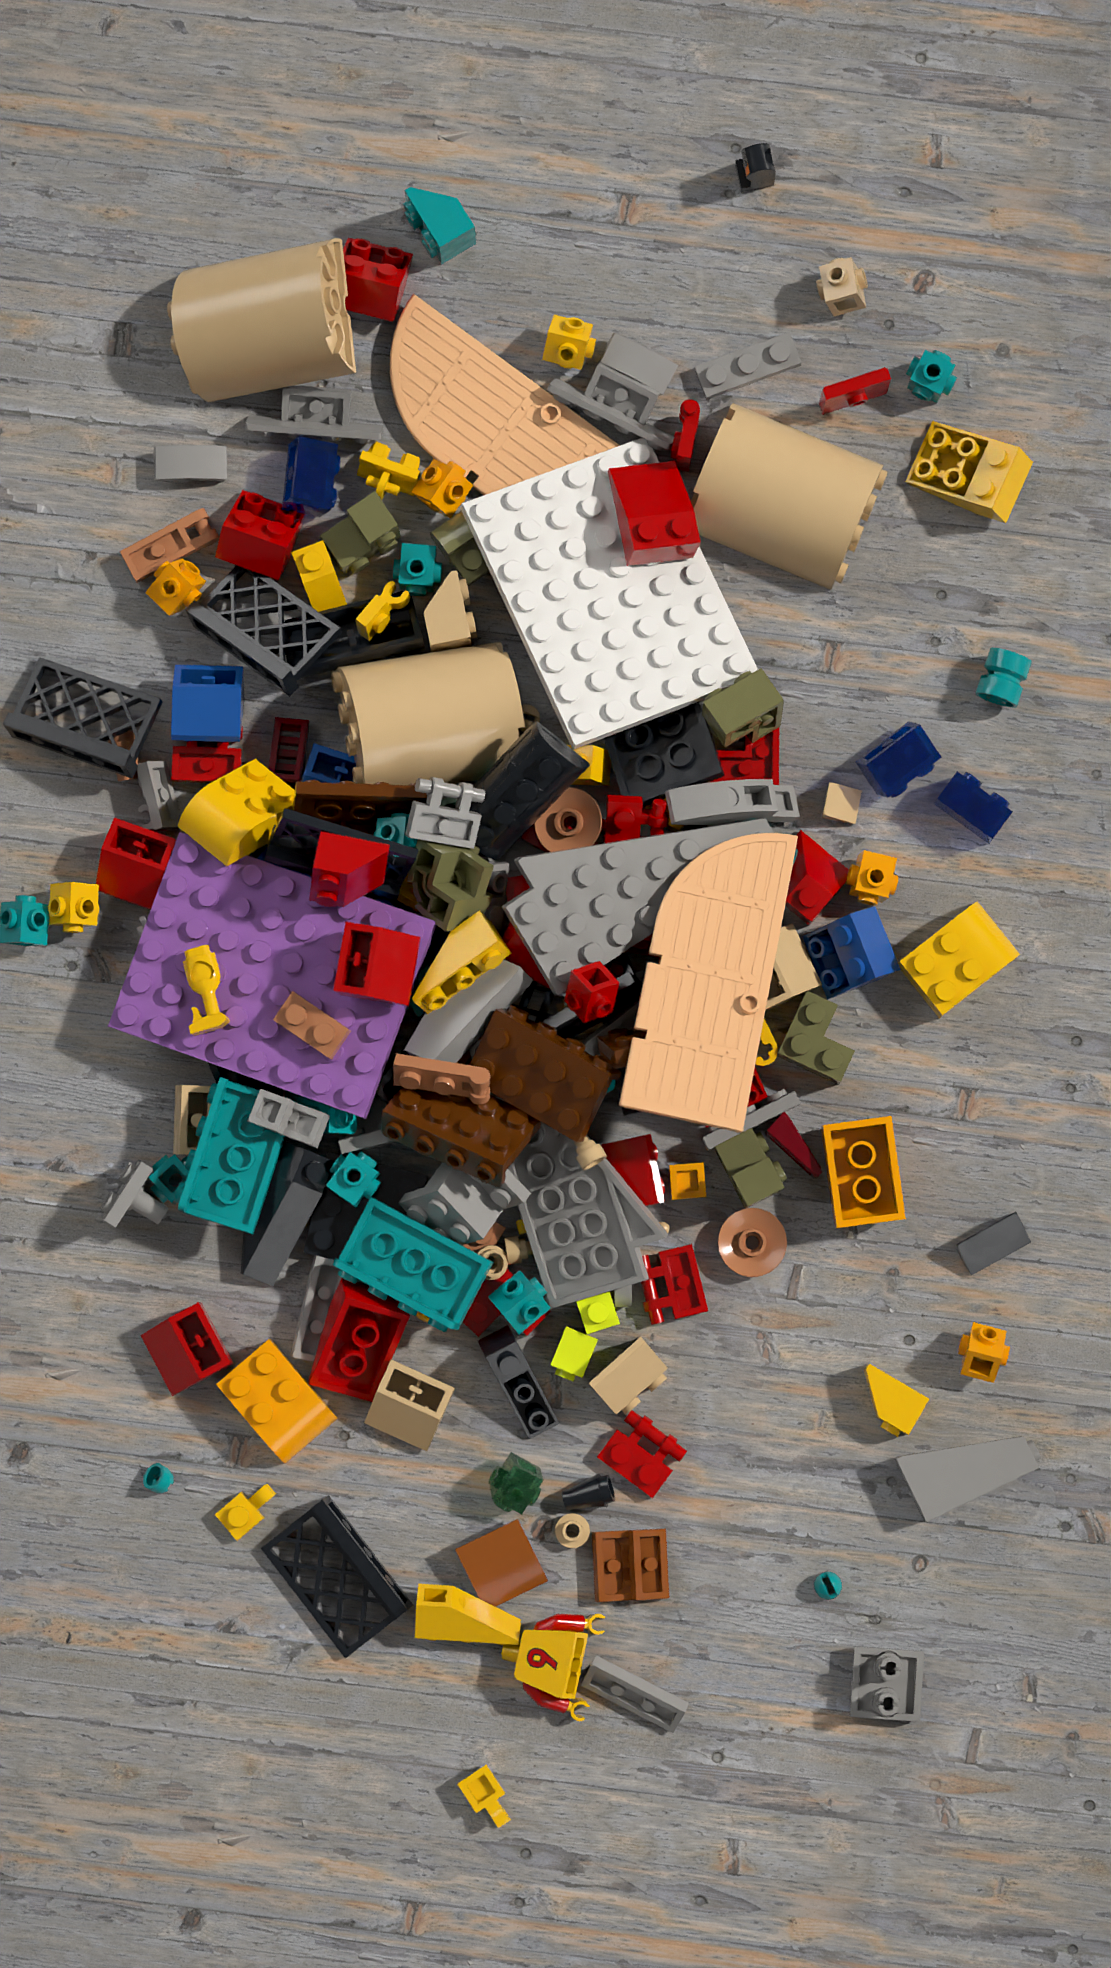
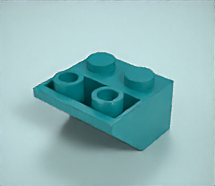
(442, 223)

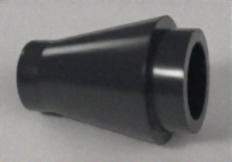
(591, 1493)

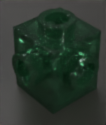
(515, 1484)

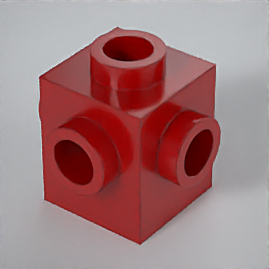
(591, 991)

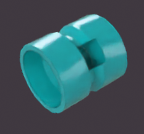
(1003, 678)

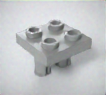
(132, 1196)
(886, 1683)

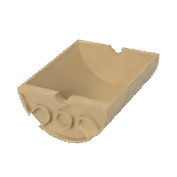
(263, 321)
(784, 496)
(429, 714)

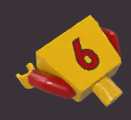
(552, 1660)

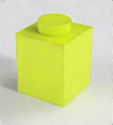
(598, 1312)
(573, 1354)

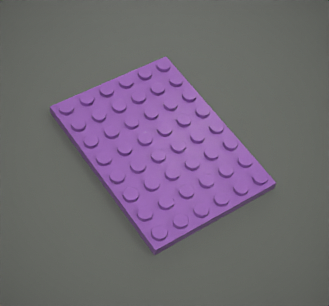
(265, 948)

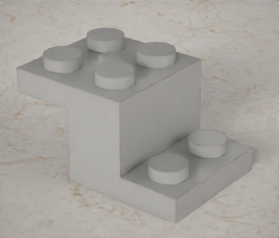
(462, 1204)

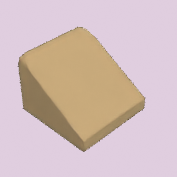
(841, 803)

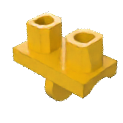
(387, 474)

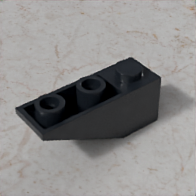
(518, 1382)

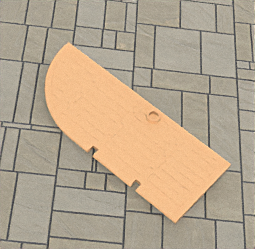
(478, 407)
(712, 983)

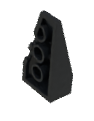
(289, 1202)

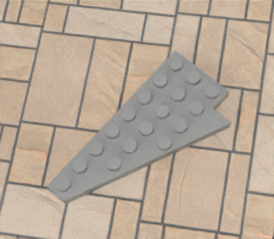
(603, 896)
(580, 1221)

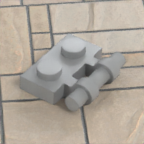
(441, 823)

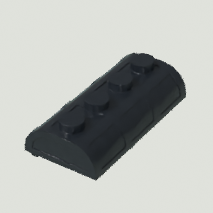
(351, 648)
(523, 787)

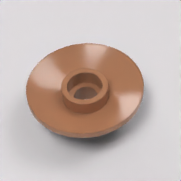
(552, 824)
(770, 1236)

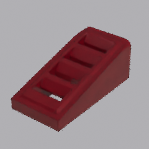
(289, 725)
(790, 1141)

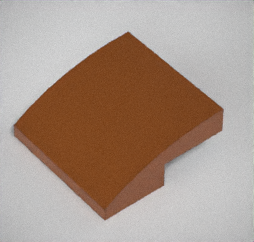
(501, 1564)
(630, 1565)

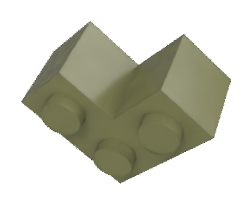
(362, 534)
(745, 708)
(809, 1047)
(749, 1167)

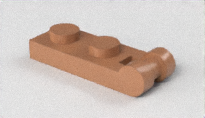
(169, 545)
(442, 1077)

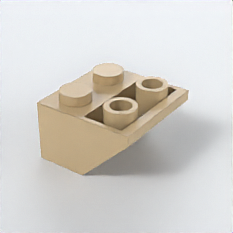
(446, 616)
(792, 970)
(409, 1405)

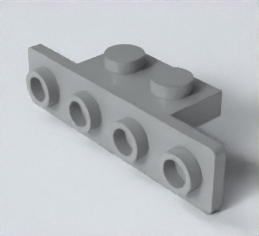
(618, 401)
(315, 412)

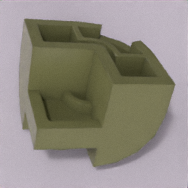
(460, 548)
(449, 883)

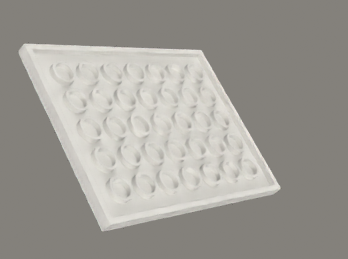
(600, 633)

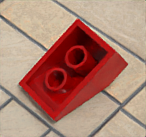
(654, 513)
(357, 1341)

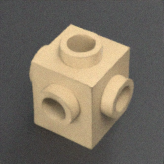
(842, 286)

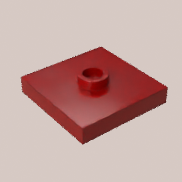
(854, 390)

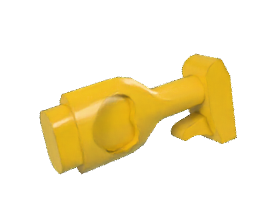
(204, 979)

